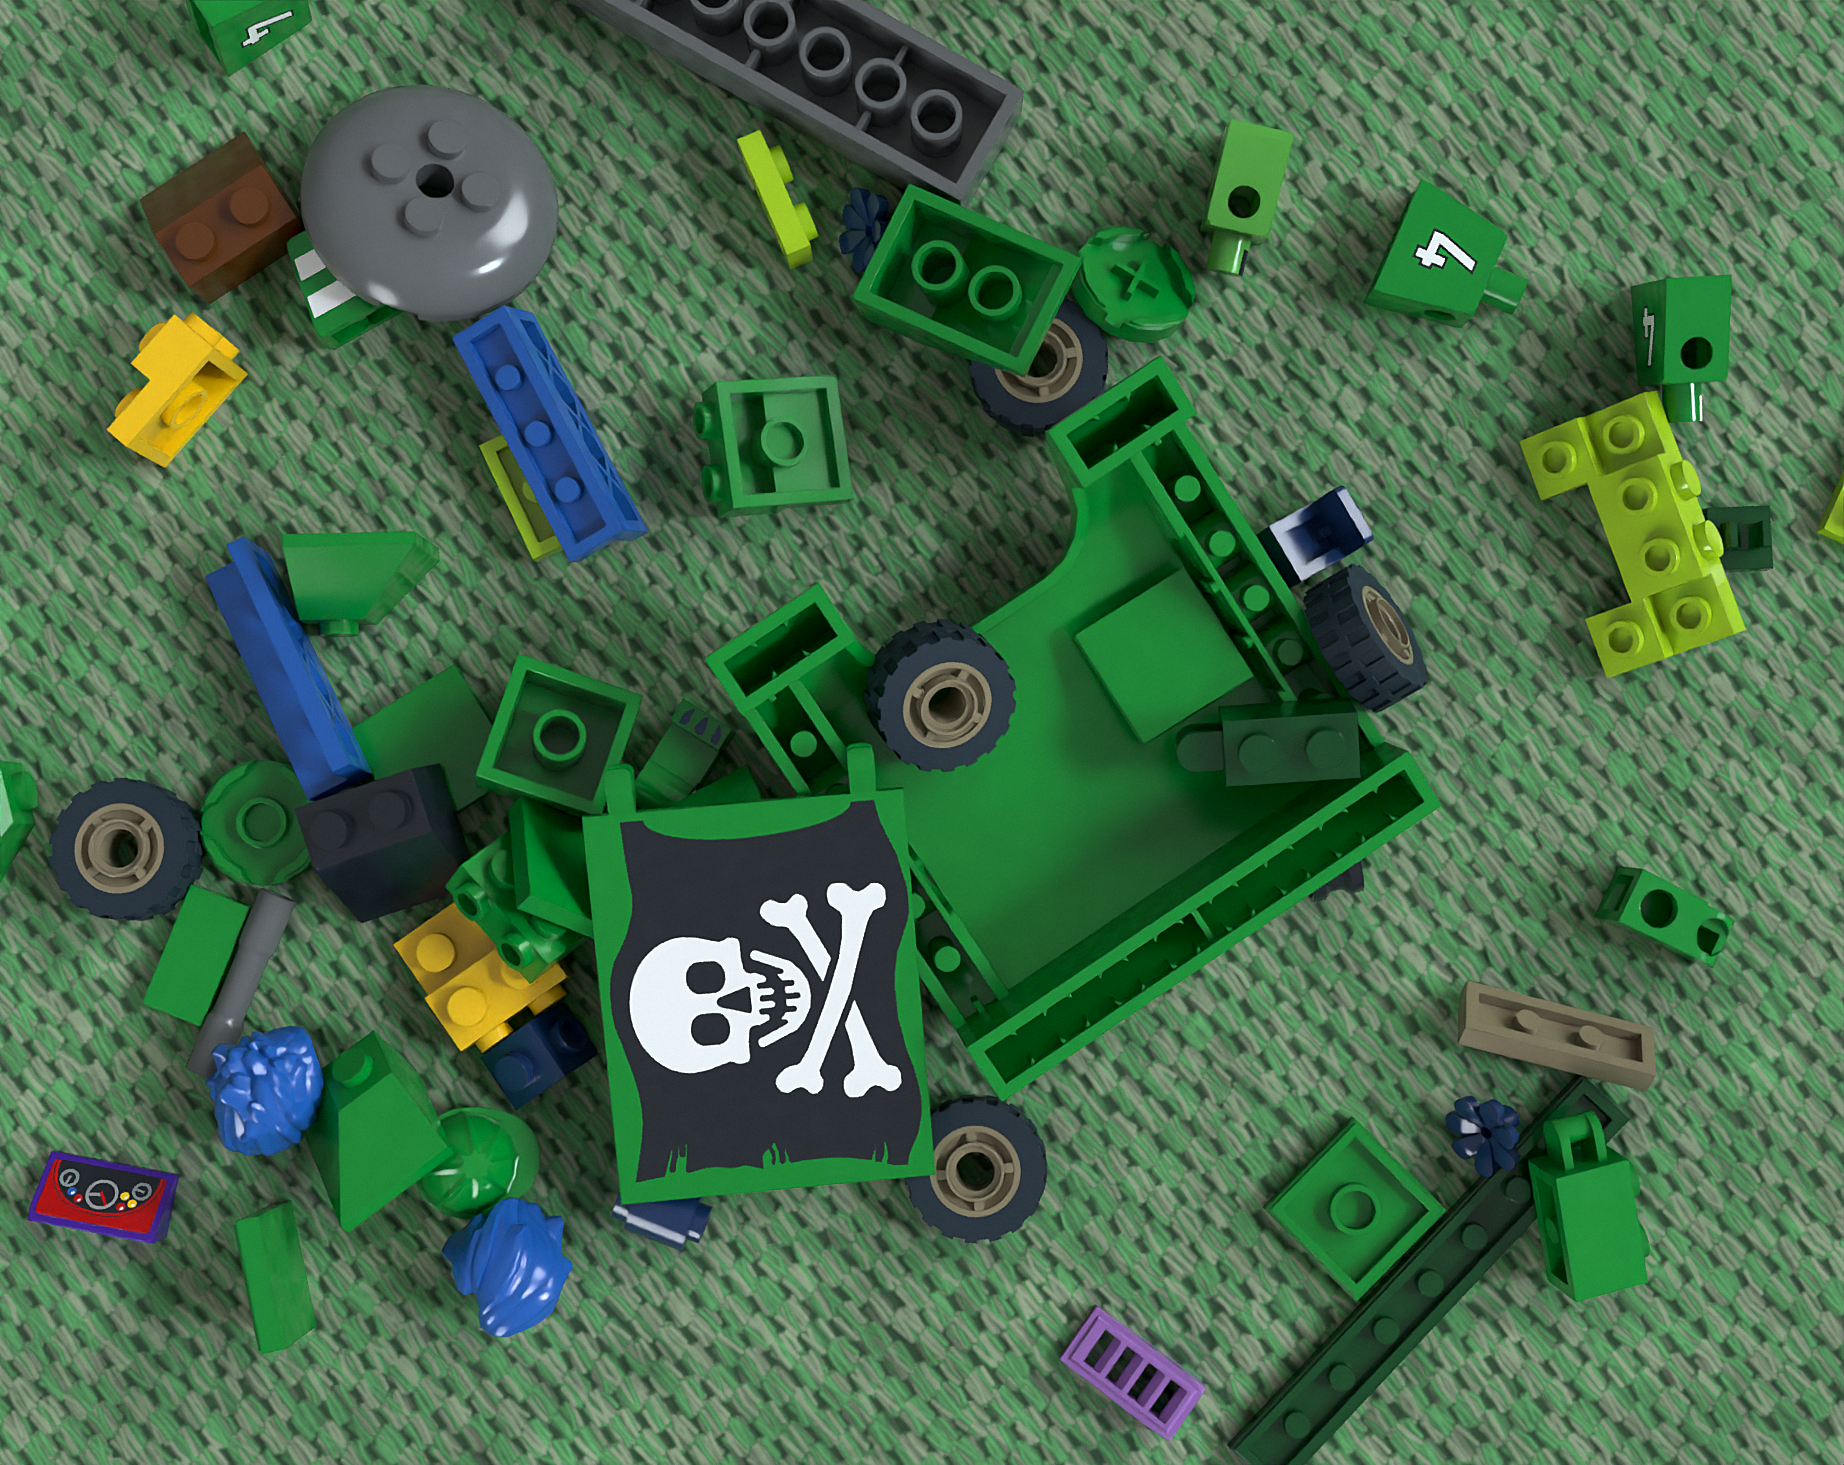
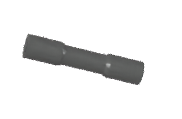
(256, 946)

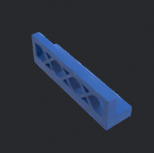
(549, 432)
(287, 672)

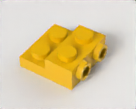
(189, 380)
(470, 982)

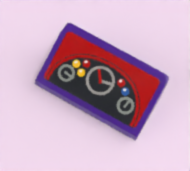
(104, 1197)

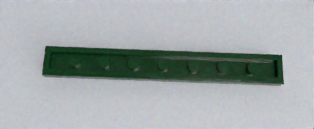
(1410, 1298)

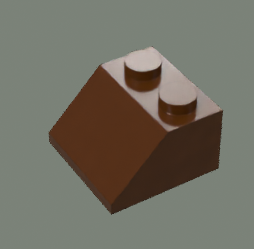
(223, 219)

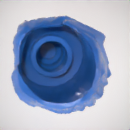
(266, 1090)
(510, 1264)

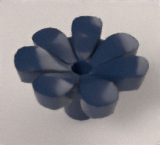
(867, 225)
(1486, 1132)

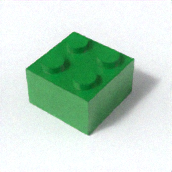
(557, 738)

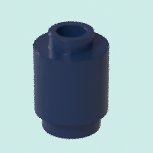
(665, 1221)

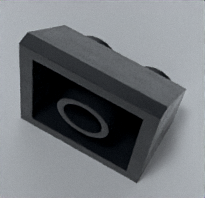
(386, 842)

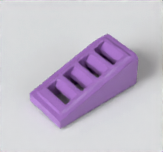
(1179, 1405)

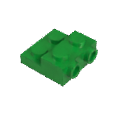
(773, 445)
(486, 894)

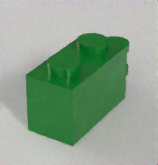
(1587, 1211)

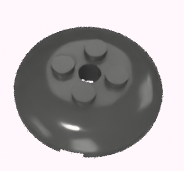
(419, 251)

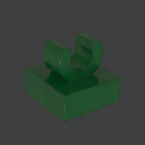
(1744, 536)

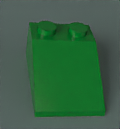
(964, 283)

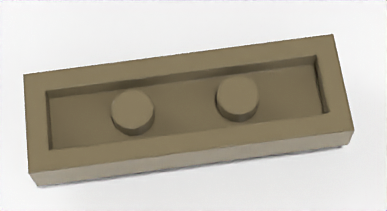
(1556, 1036)

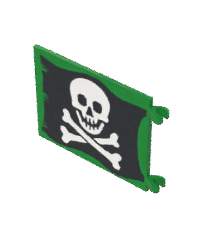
(759, 990)

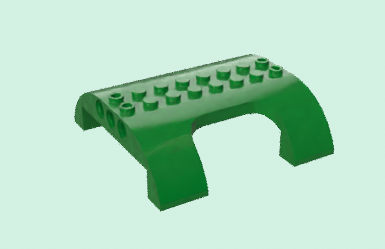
(1071, 858)

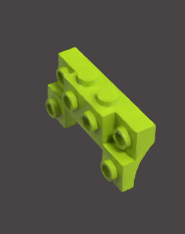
(1653, 528)

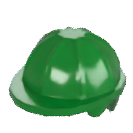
(491, 1162)

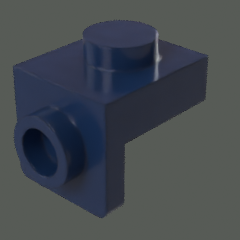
(1316, 536)
(539, 1055)

